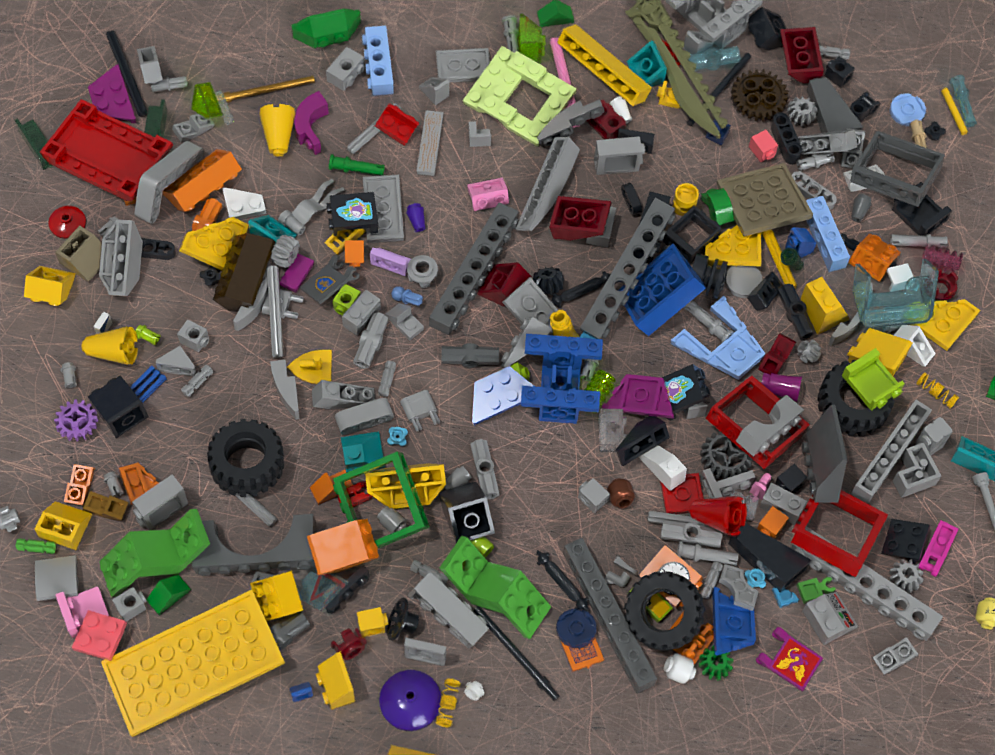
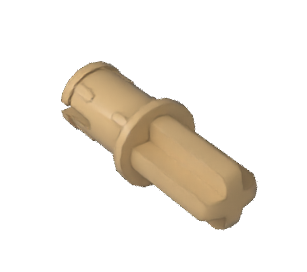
(918, 133)

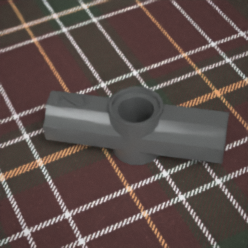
(470, 355)
(286, 631)

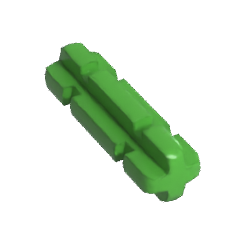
(35, 546)

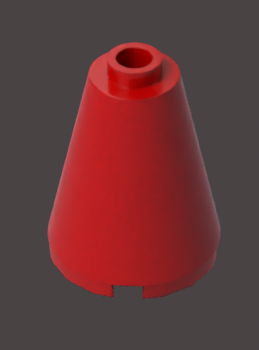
(720, 513)

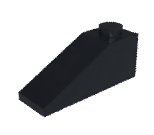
(642, 438)

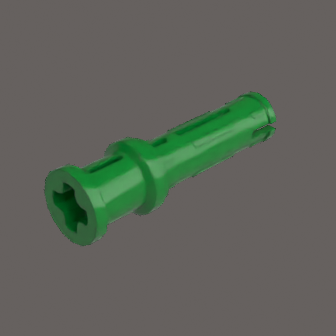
(347, 165)

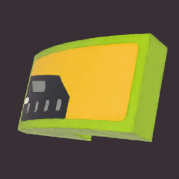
(657, 607)

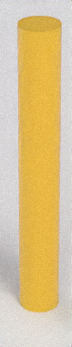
(955, 113)

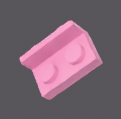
(488, 194)

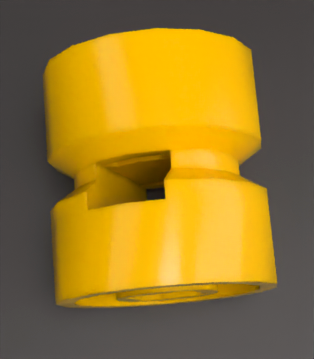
(685, 198)

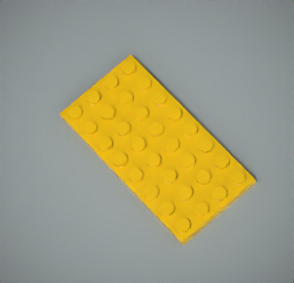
(192, 663)

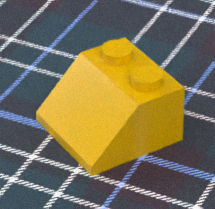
(48, 285)
(335, 681)

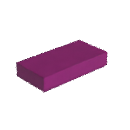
(296, 273)

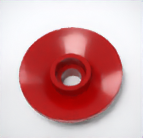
(64, 228)

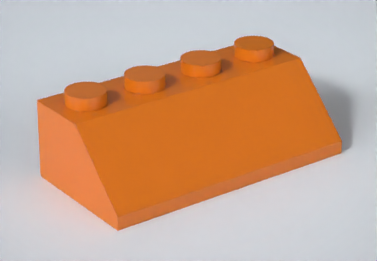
(202, 179)

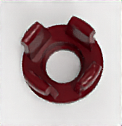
(950, 282)
(352, 646)

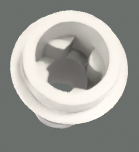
(621, 108)

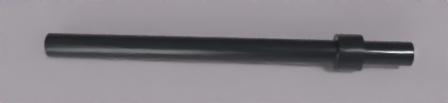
(726, 80)
(542, 682)

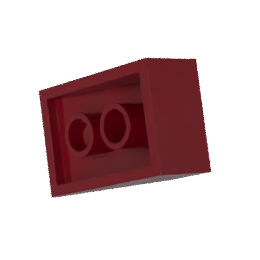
(579, 218)

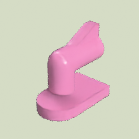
(759, 488)

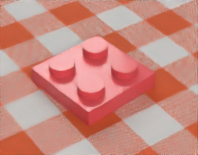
(99, 635)

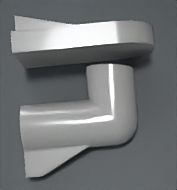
(612, 578)

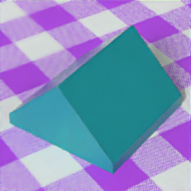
(648, 65)
(269, 227)

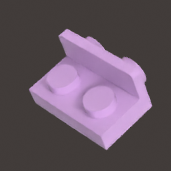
(389, 261)

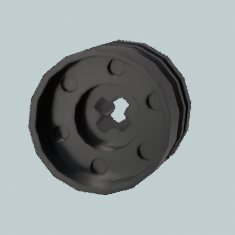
(710, 275)

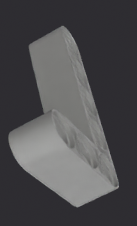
(161, 176)

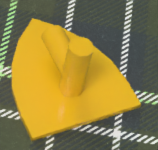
(313, 366)

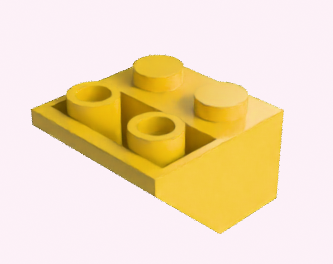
(63, 524)
(277, 595)

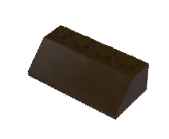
(243, 271)

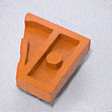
(136, 480)

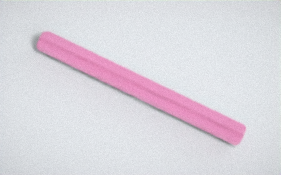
(561, 66)

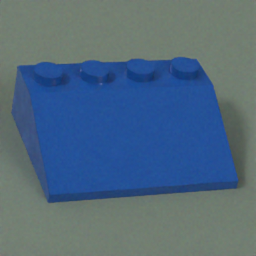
(662, 290)

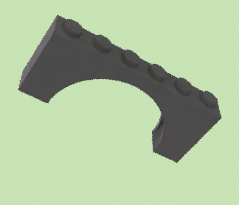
(290, 553)

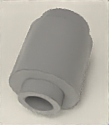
(391, 520)

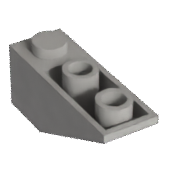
(828, 142)
(517, 351)
(340, 395)

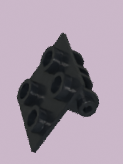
(905, 539)

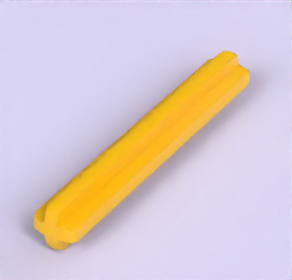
(776, 251)

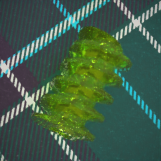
(601, 382)

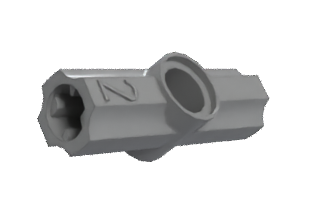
(371, 340)
(483, 459)
(678, 532)

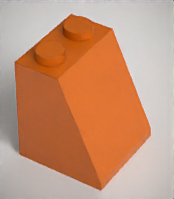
(343, 547)

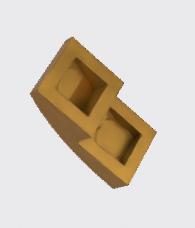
(105, 507)

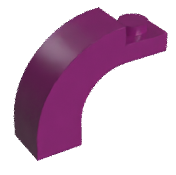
(306, 114)

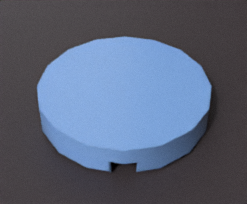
(907, 109)

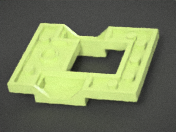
(500, 81)

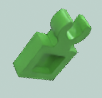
(813, 589)

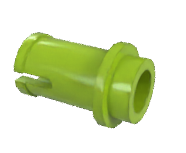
(148, 335)

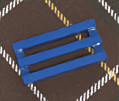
(143, 377)

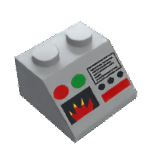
(829, 617)

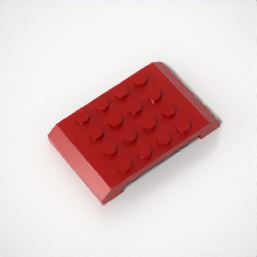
(104, 150)

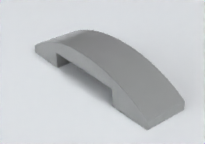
(247, 315)
(844, 331)

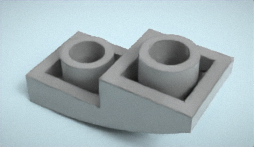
(194, 127)
(850, 157)
(895, 656)

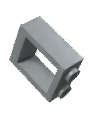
(618, 155)
(159, 503)

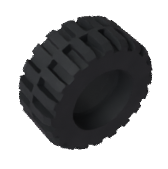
(850, 419)
(245, 435)
(636, 610)

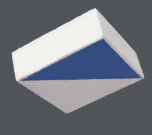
(103, 323)

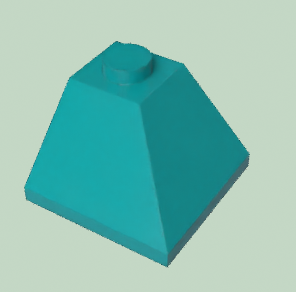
(361, 450)

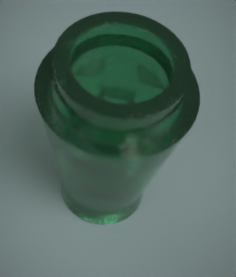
(791, 258)

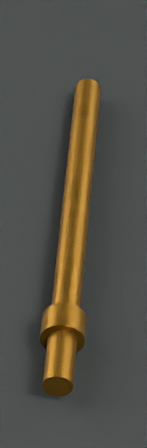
(268, 88)

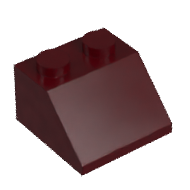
(503, 281)

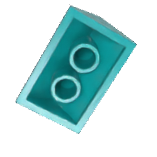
(975, 457)

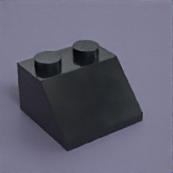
(766, 28)

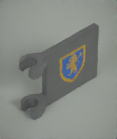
(328, 280)

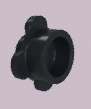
(933, 135)
(210, 280)

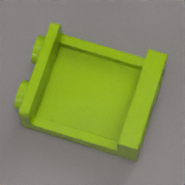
(872, 380)

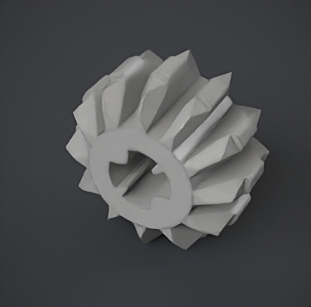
(802, 111)
(285, 251)
(914, 576)

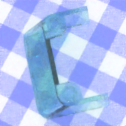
(900, 307)

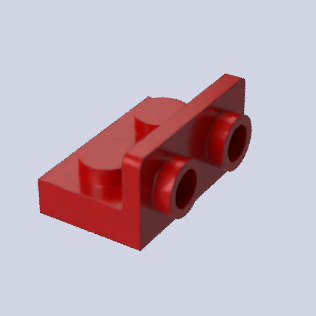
(396, 124)

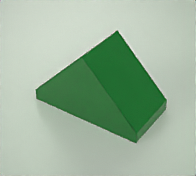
(555, 14)
(167, 593)

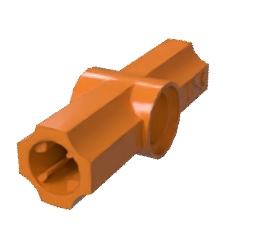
(208, 214)

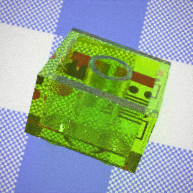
(530, 39)

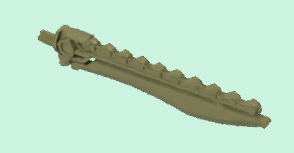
(658, 20)

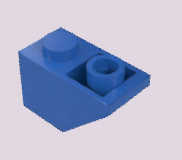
(801, 241)

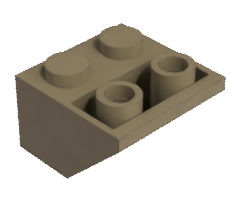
(81, 253)

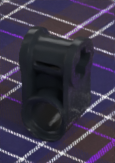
(864, 106)

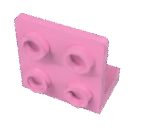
(76, 607)

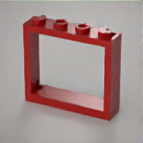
(764, 399)
(830, 552)

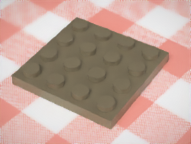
(765, 199)

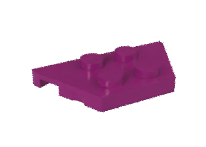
(111, 97)
(641, 396)

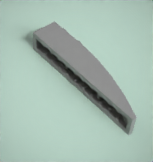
(549, 182)

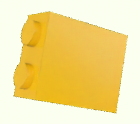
(822, 306)
(891, 348)

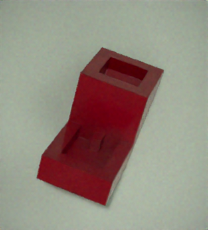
(777, 355)

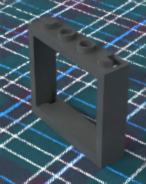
(891, 186)

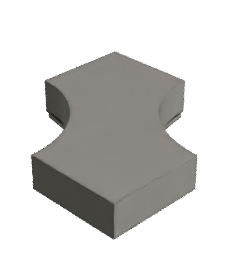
(742, 592)

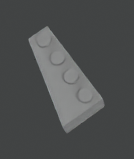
(449, 609)

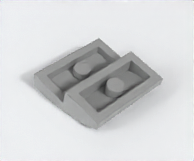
(56, 576)

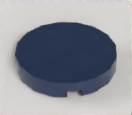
(576, 628)

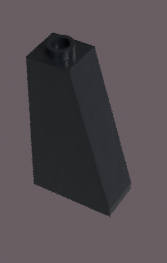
(772, 557)

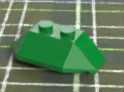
(327, 28)

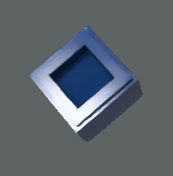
(301, 691)

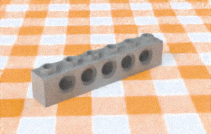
(891, 451)

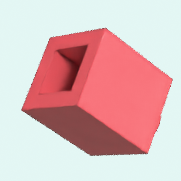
(763, 146)

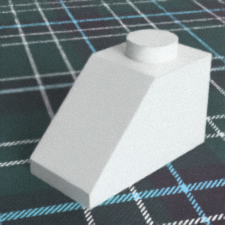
(921, 349)

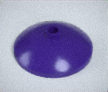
(410, 713)

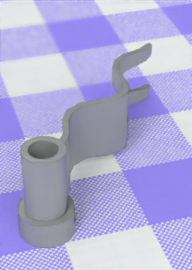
(307, 208)

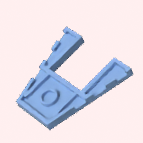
(735, 354)

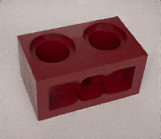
(603, 123)

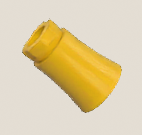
(562, 324)

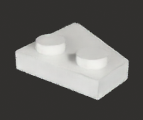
(243, 204)

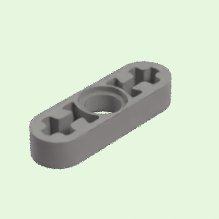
(813, 184)

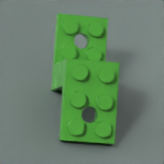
(154, 553)
(495, 587)

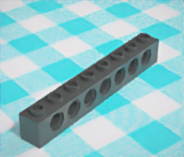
(657, 210)
(446, 322)
(609, 616)

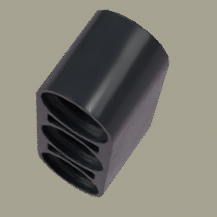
(784, 131)

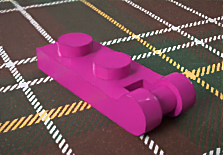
(938, 547)

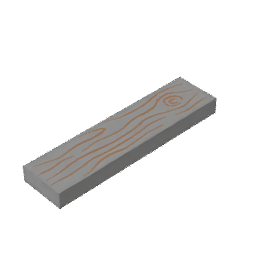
(430, 143)

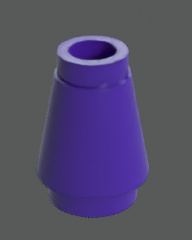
(416, 216)

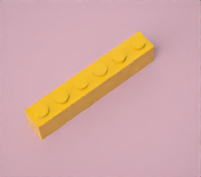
(604, 65)

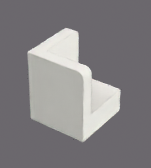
(899, 276)

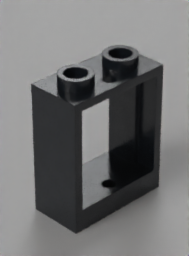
(700, 218)

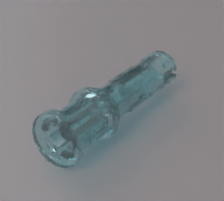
(961, 95)

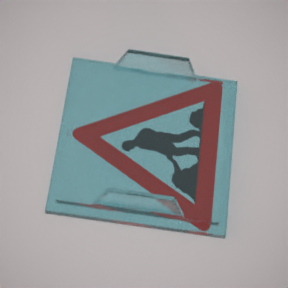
(321, 589)

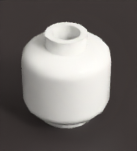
(679, 668)

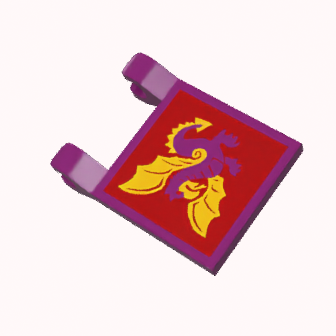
(793, 660)

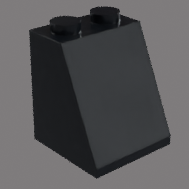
(118, 406)
(467, 511)

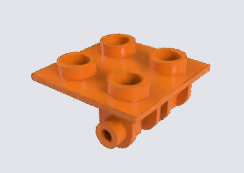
(699, 642)

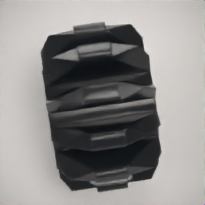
(549, 280)

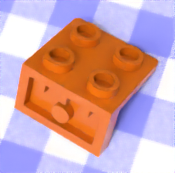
(874, 256)

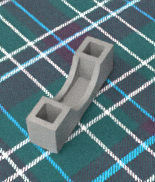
(758, 436)

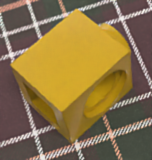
(372, 621)

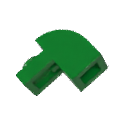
(719, 205)

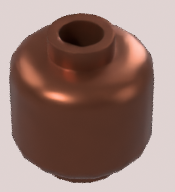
(621, 493)

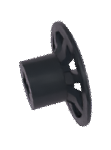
(404, 621)

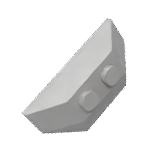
(121, 258)

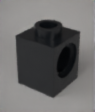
(839, 71)
(791, 479)

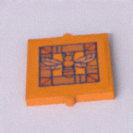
(583, 657)

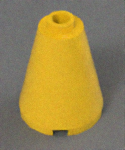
(277, 127)
(112, 345)

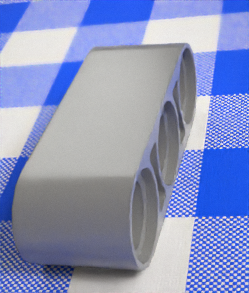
(364, 416)

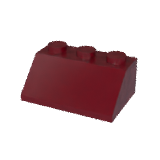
(802, 53)

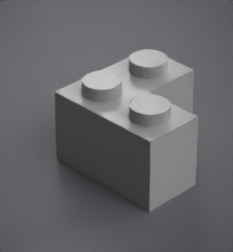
(919, 471)

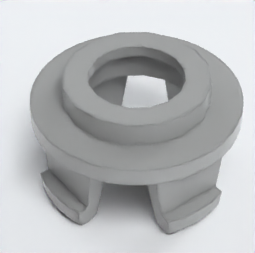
(422, 278)

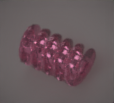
(942, 258)

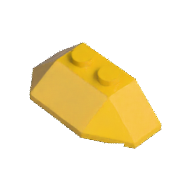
(387, 489)

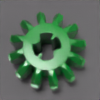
(723, 667)

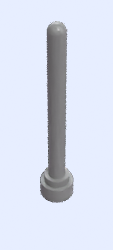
(982, 481)

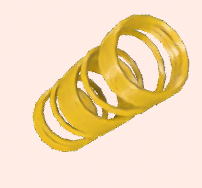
(937, 389)
(447, 702)

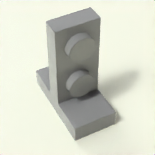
(725, 486)

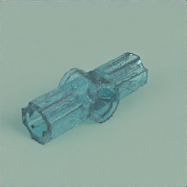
(714, 58)

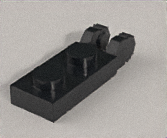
(357, 579)

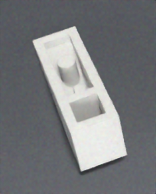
(665, 466)

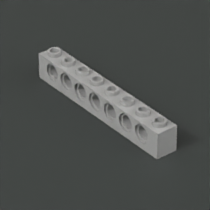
(878, 584)

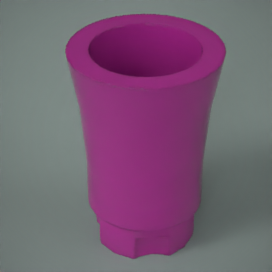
(783, 385)

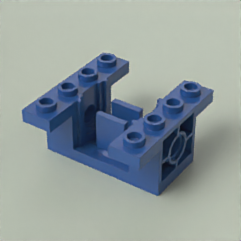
(561, 364)

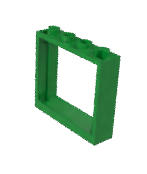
(408, 487)

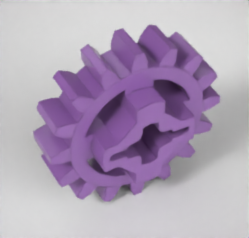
(68, 418)

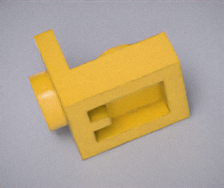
(666, 96)

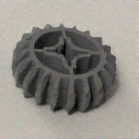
(711, 455)

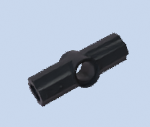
(800, 320)

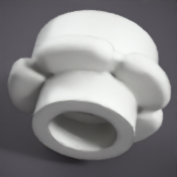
(474, 690)

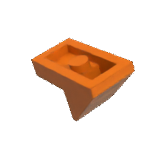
(323, 487)

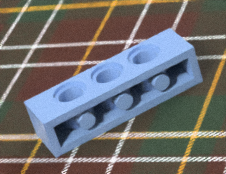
(379, 60)
(827, 235)

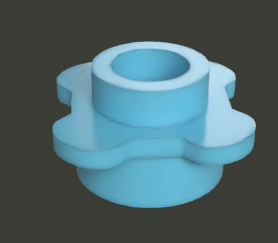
(394, 431)
(757, 574)

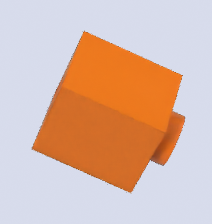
(354, 252)
(773, 522)

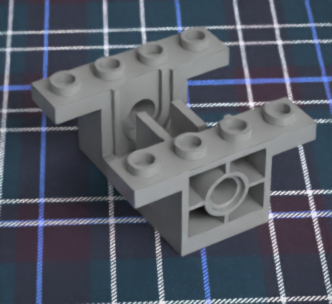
(714, 20)

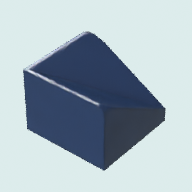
(724, 133)

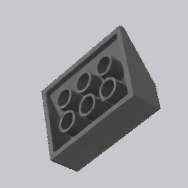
(825, 457)

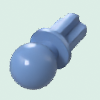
(406, 296)

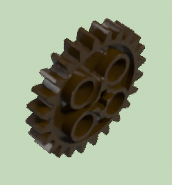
(755, 89)

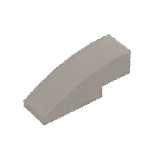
(285, 387)

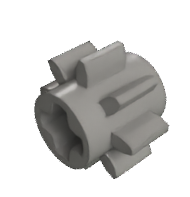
(809, 351)
(8, 519)

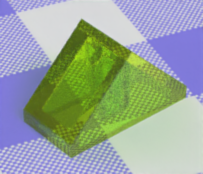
(205, 101)

